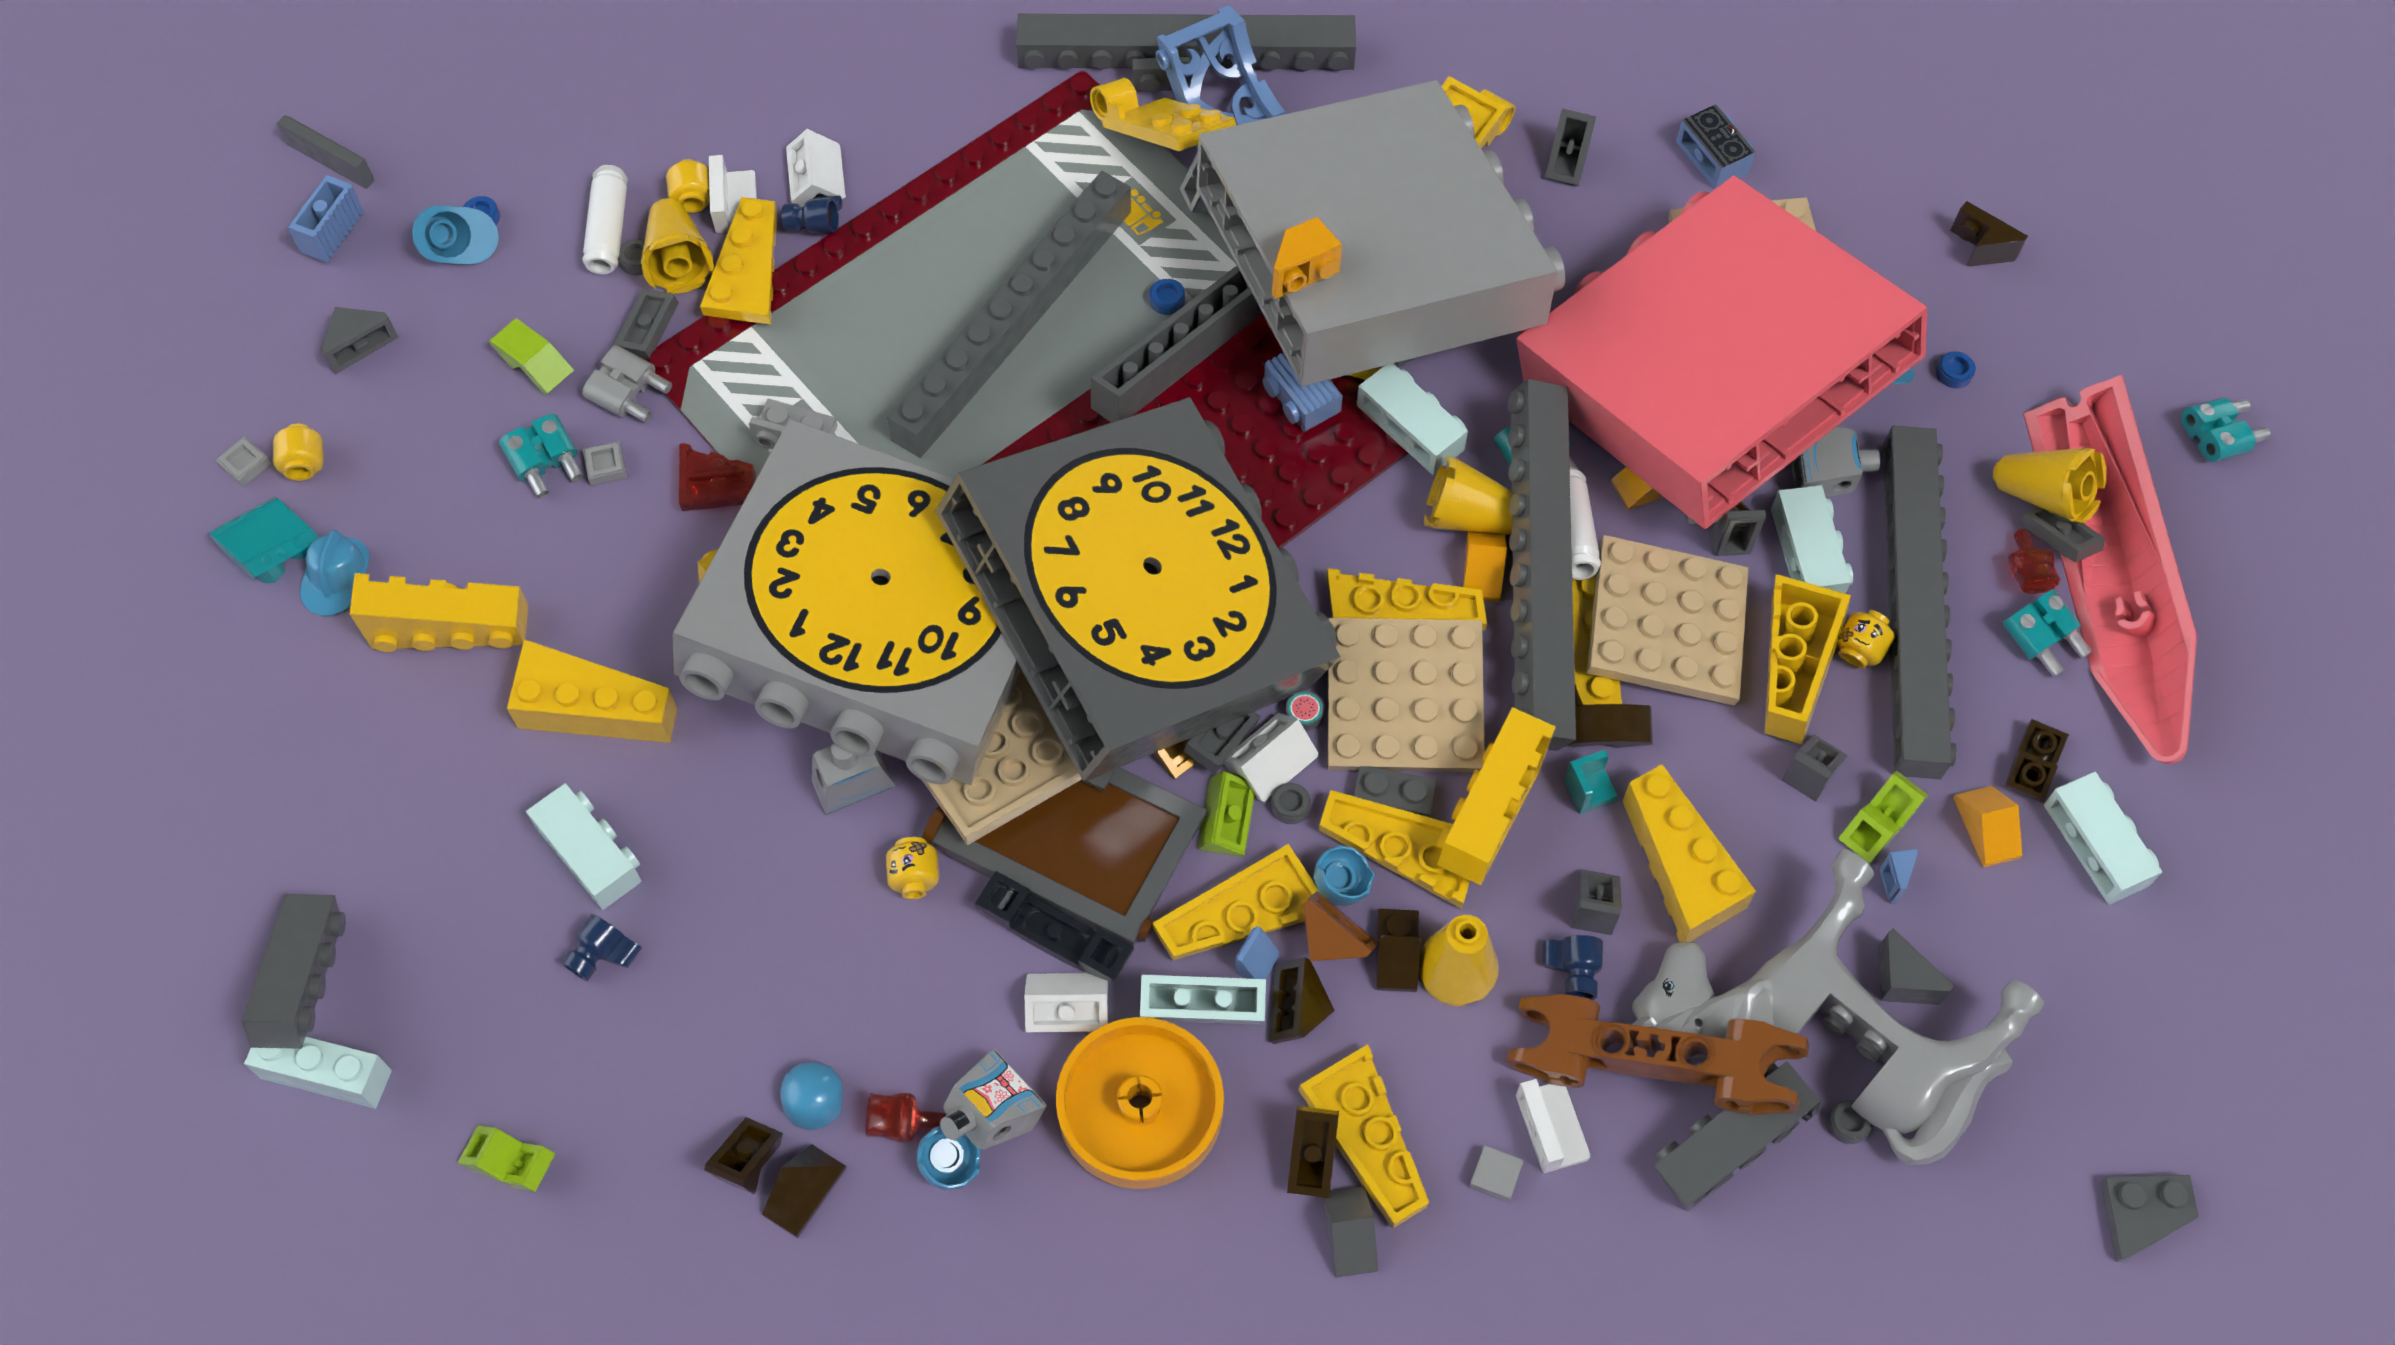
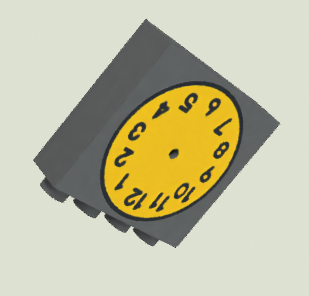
(1136, 584)

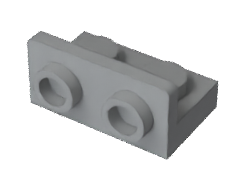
(775, 416)

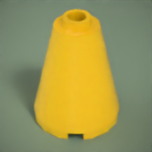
(674, 249)
(2055, 480)
(1468, 501)
(1459, 962)

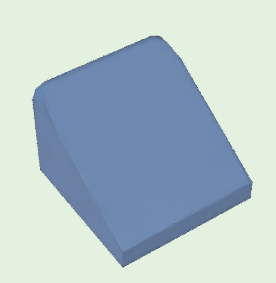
(1897, 872)
(1256, 956)

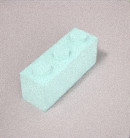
(1412, 417)
(1810, 539)
(2103, 837)
(585, 845)
(1203, 999)
(324, 1070)

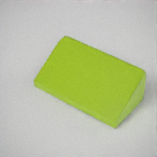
(1228, 815)

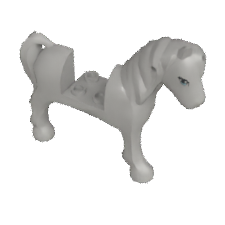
(1924, 1081)

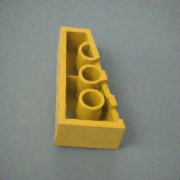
(437, 614)
(1801, 648)
(585, 698)
(1494, 796)
(1684, 856)

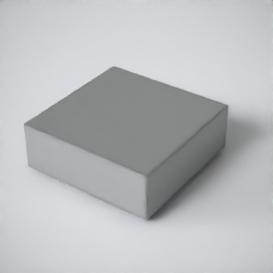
(243, 461)
(605, 463)
(1496, 1173)

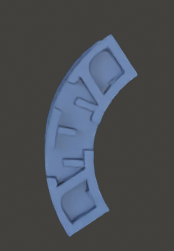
(1231, 42)

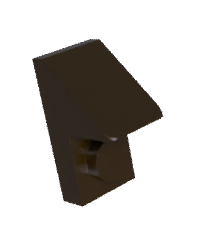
(1992, 237)
(1398, 950)
(1313, 1151)
(744, 1155)

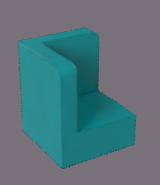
(1589, 782)

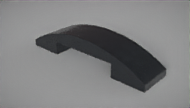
(1052, 930)

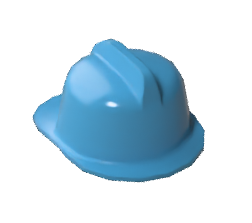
(455, 235)
(330, 573)

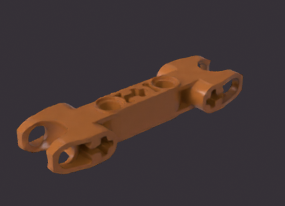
(1732, 1063)

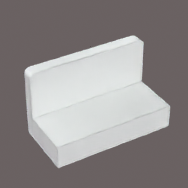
(814, 167)
(726, 191)
(1272, 755)
(1065, 1002)
(1552, 1125)

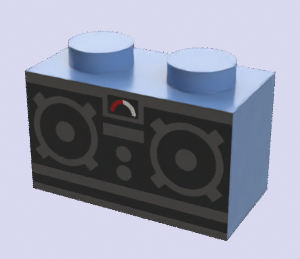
(1715, 145)

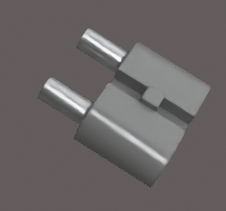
(620, 381)

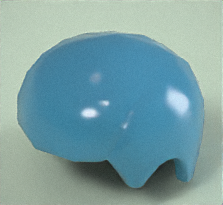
(1343, 875)
(812, 1095)
(947, 1162)

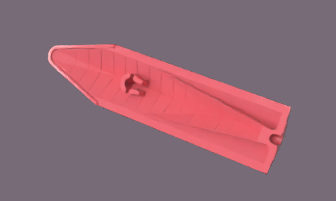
(2131, 590)

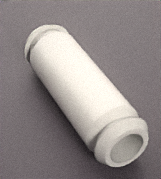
(605, 219)
(1583, 535)

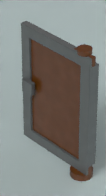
(1089, 850)

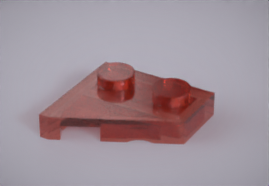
(712, 480)

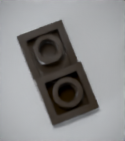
(1613, 724)
(2036, 760)

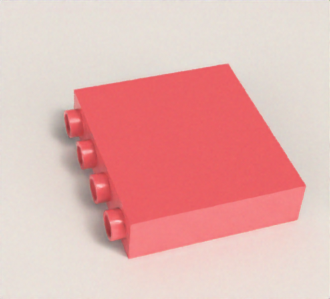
(1723, 348)

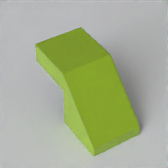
(532, 353)
(1883, 817)
(506, 1158)

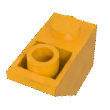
(1305, 256)

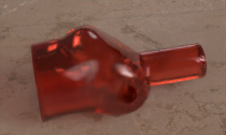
(2032, 566)
(897, 1117)

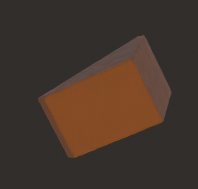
(1332, 933)

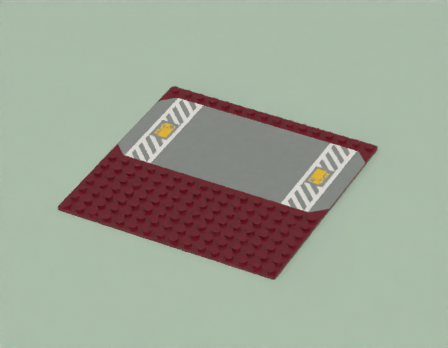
(904, 278)

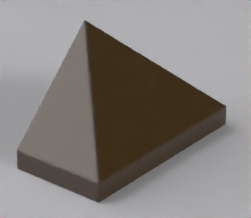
(1297, 1001)
(802, 1189)

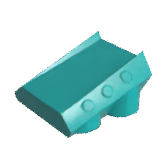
(264, 540)

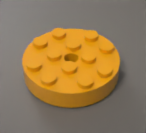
(1130, 1061)

